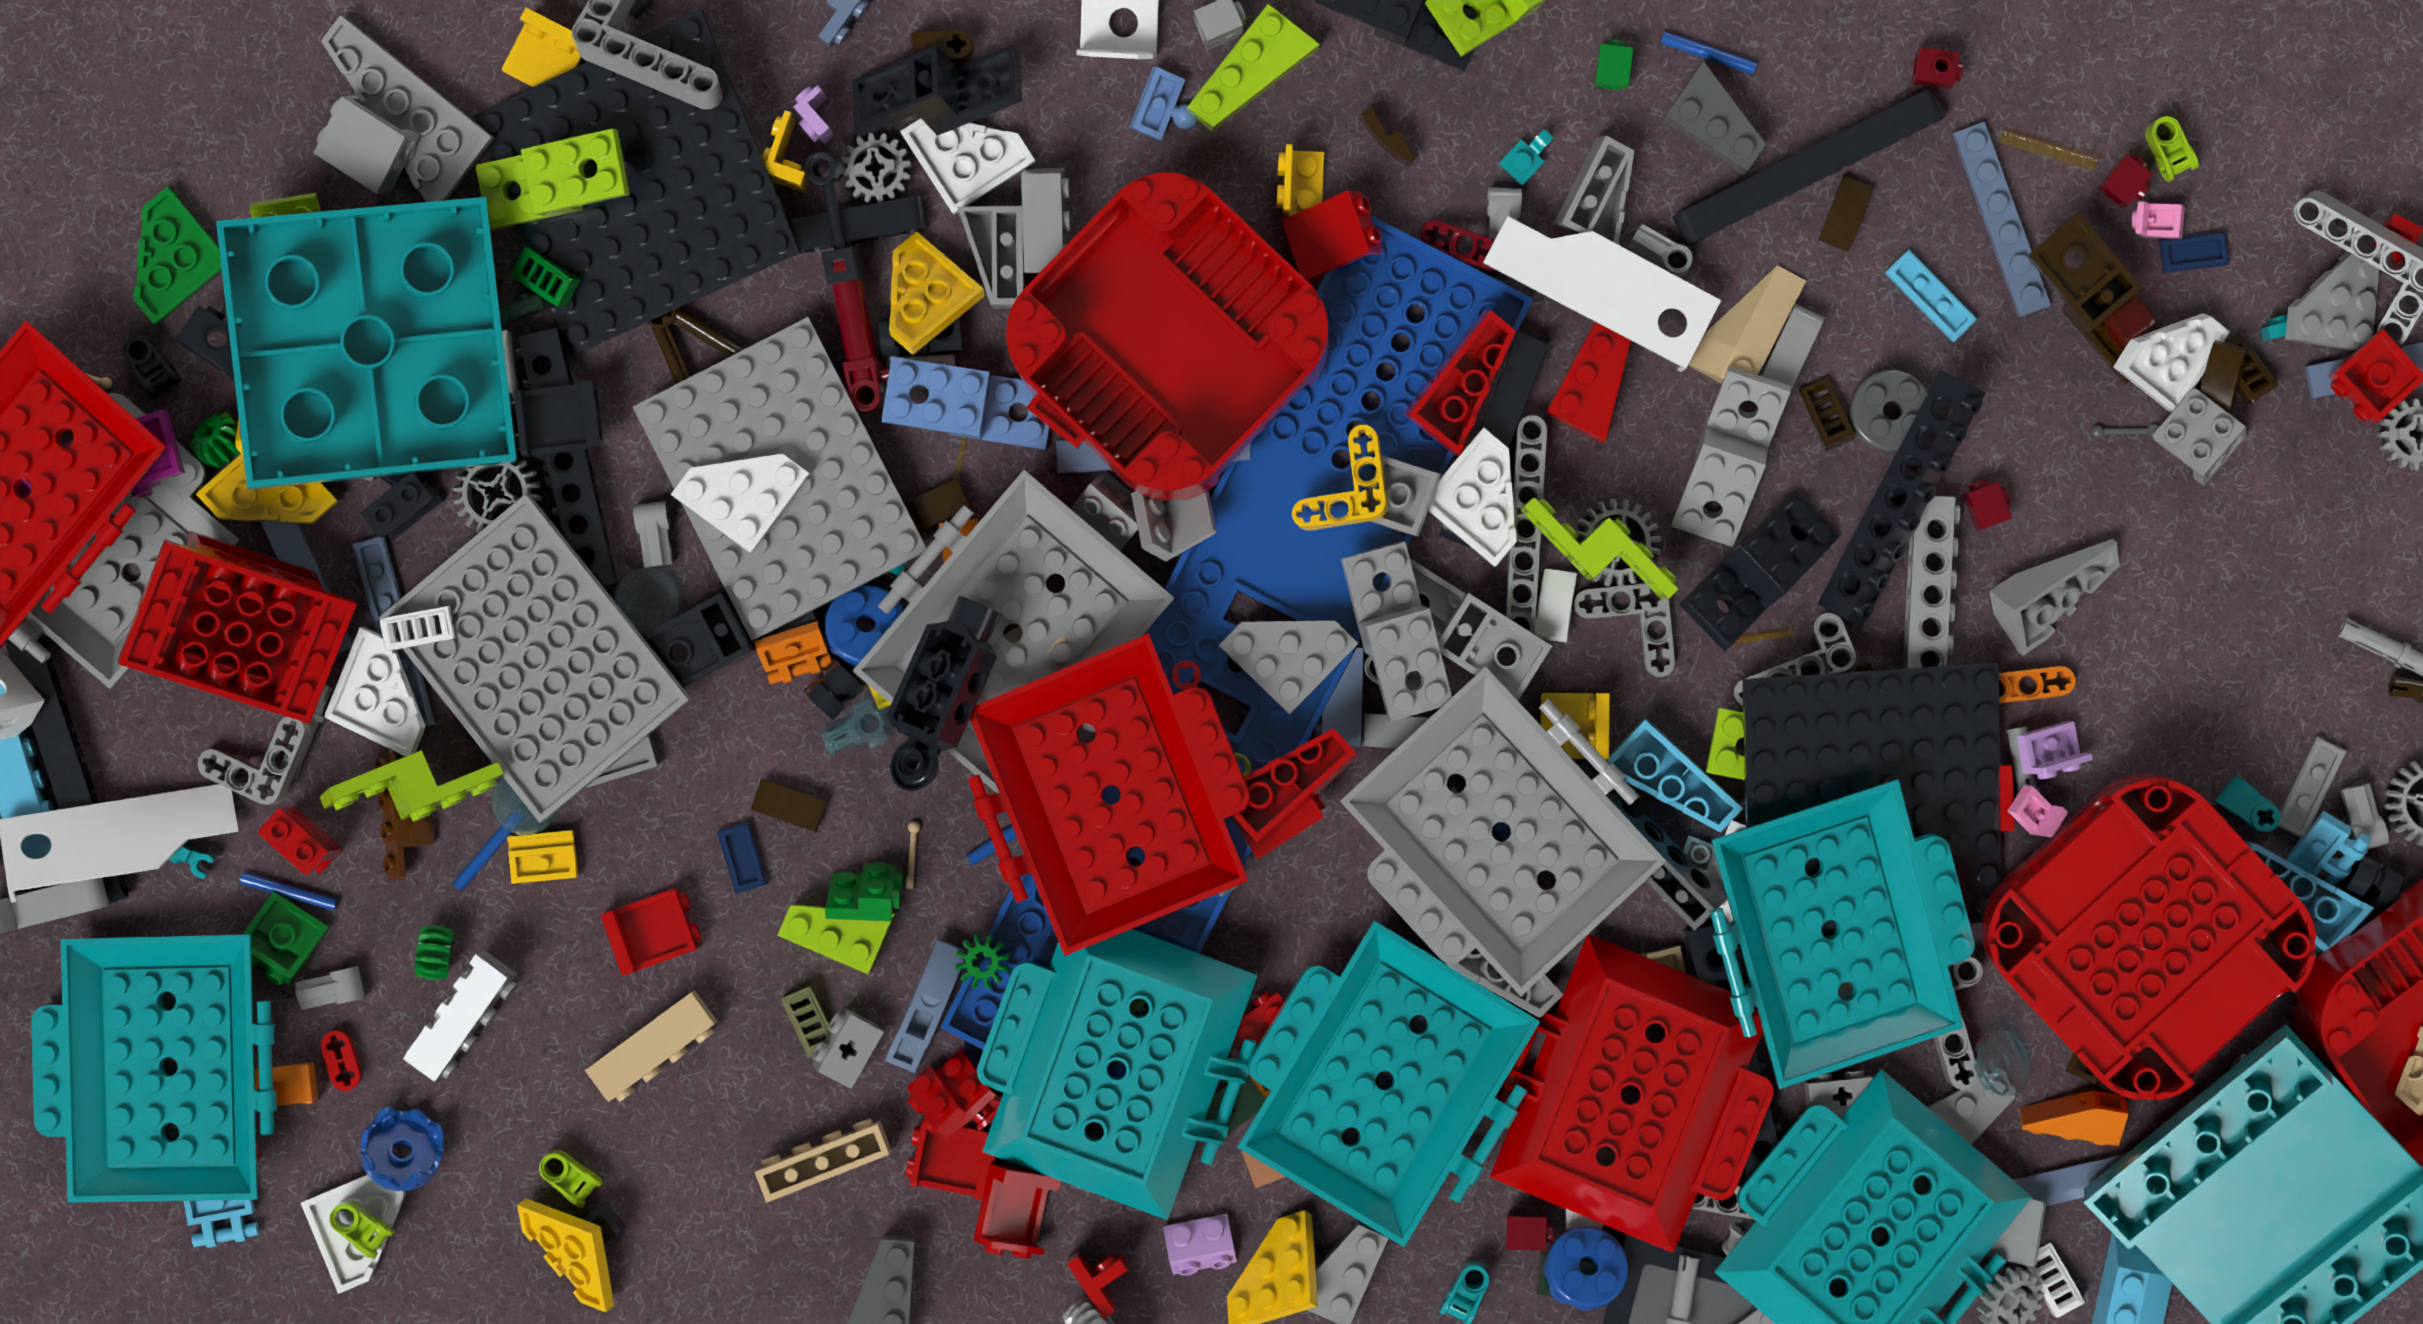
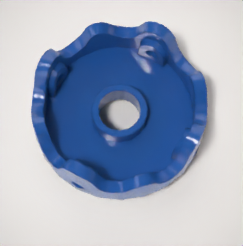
(841, 620)
(399, 1128)
(1574, 1287)

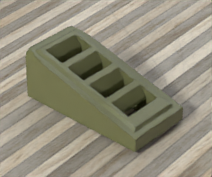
(789, 1000)

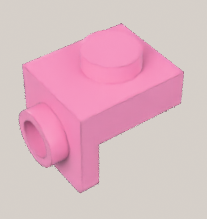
(2158, 220)
(2036, 812)

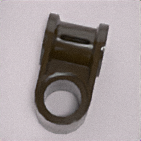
(943, 39)

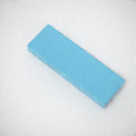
(1930, 295)

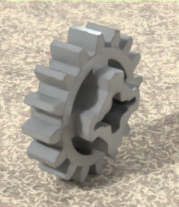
(861, 171)
(2412, 446)
(2009, 1300)

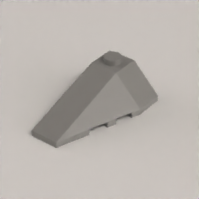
(2040, 595)
(1535, 1000)

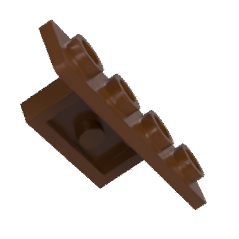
(398, 832)

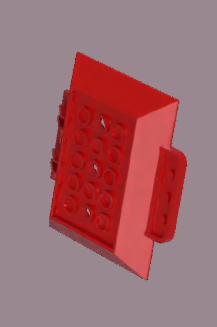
(71, 485)
(1172, 780)
(1693, 1108)

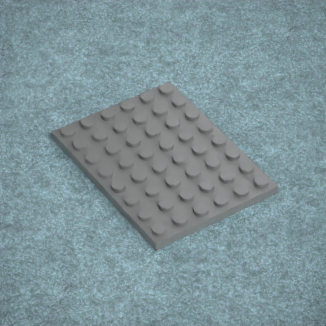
(843, 519)
(539, 659)

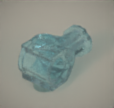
(855, 731)

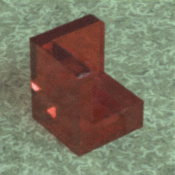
(2128, 323)

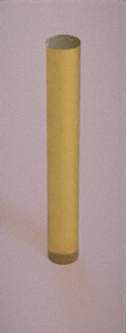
(2048, 150)

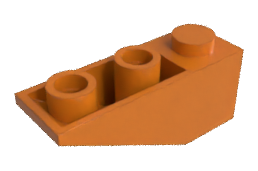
(2082, 1116)

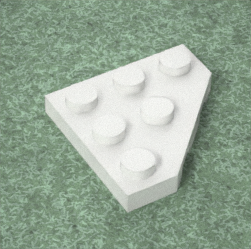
(967, 159)
(2171, 359)
(742, 495)
(1477, 498)
(376, 696)
(345, 1262)

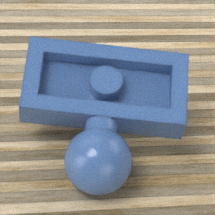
(1159, 104)

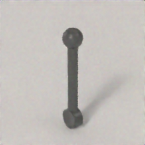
(2097, 431)

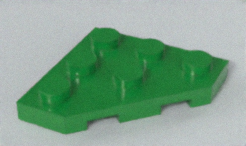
(172, 257)

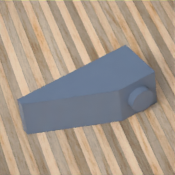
(1345, 704)

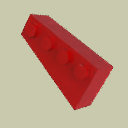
(1456, 391)

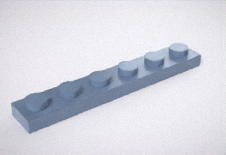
(2001, 219)

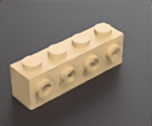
(651, 1046)
(823, 1161)

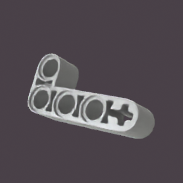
(1821, 658)
(52, 904)
(1951, 1068)

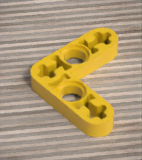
(1355, 499)

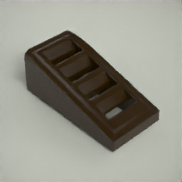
(2261, 372)
(1837, 439)

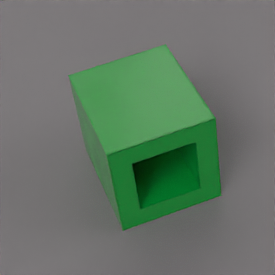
(1613, 65)

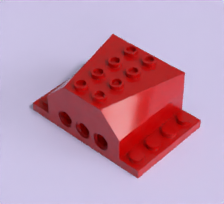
(237, 626)

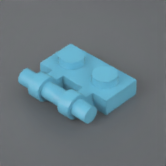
(2321, 842)
(211, 1210)

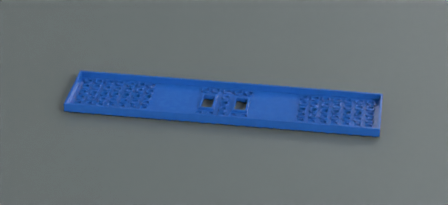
(1274, 559)

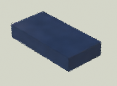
(2193, 252)
(742, 857)

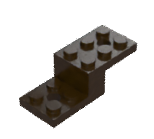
(2091, 290)

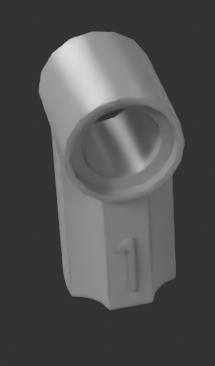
(1502, 203)
(1658, 248)
(653, 528)
(2363, 815)
(337, 987)

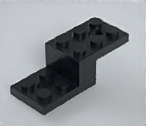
(1405, 24)
(936, 90)
(1759, 570)
(712, 637)

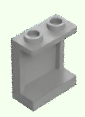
(364, 145)

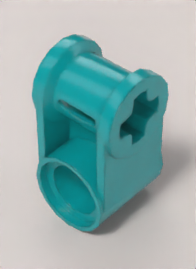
(2244, 803)
(1463, 1298)

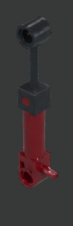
(845, 273)

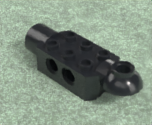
(941, 690)

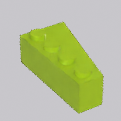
(1257, 62)

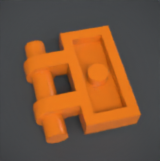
(793, 653)

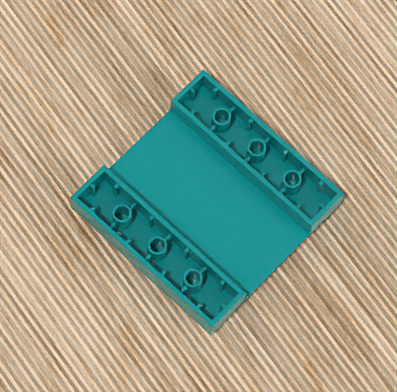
(2271, 1196)

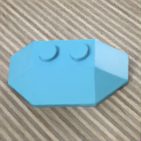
(2131, 1288)

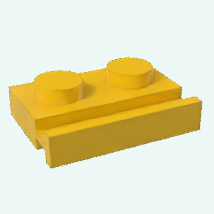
(542, 857)

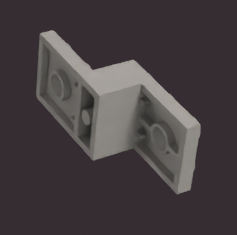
(1731, 456)
(1396, 630)
(1474, 633)

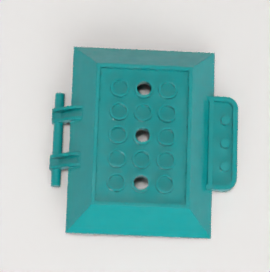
(1893, 936)
(1074, 1019)
(1324, 1067)
(106, 1080)
(1841, 1180)

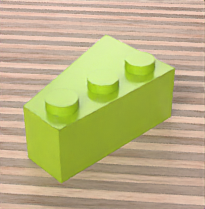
(845, 941)

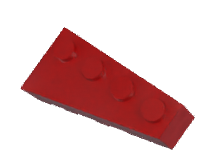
(1591, 384)
(1291, 782)

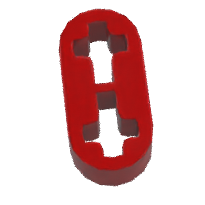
(349, 1058)

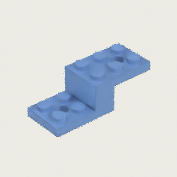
(961, 403)

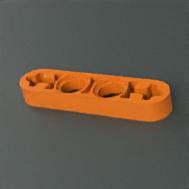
(2011, 680)

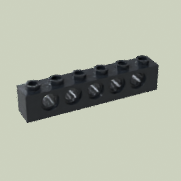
(1679, 878)

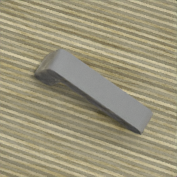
(637, 52)
(2380, 256)

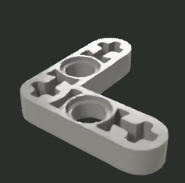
(1647, 615)
(260, 776)

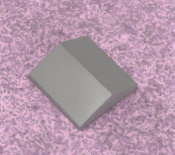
(1408, 496)

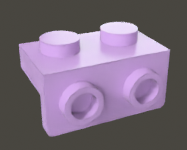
(811, 123)
(2051, 750)
(1199, 1245)

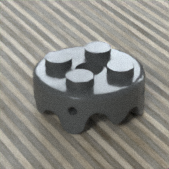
(1867, 408)

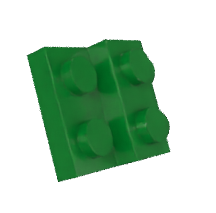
(865, 895)
(283, 939)

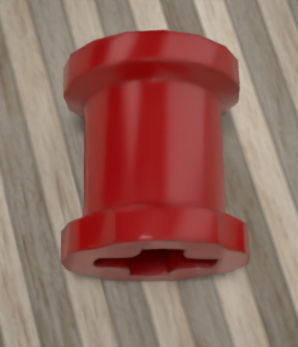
(1185, 665)

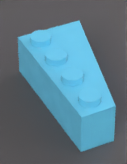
(1667, 773)
(2331, 909)

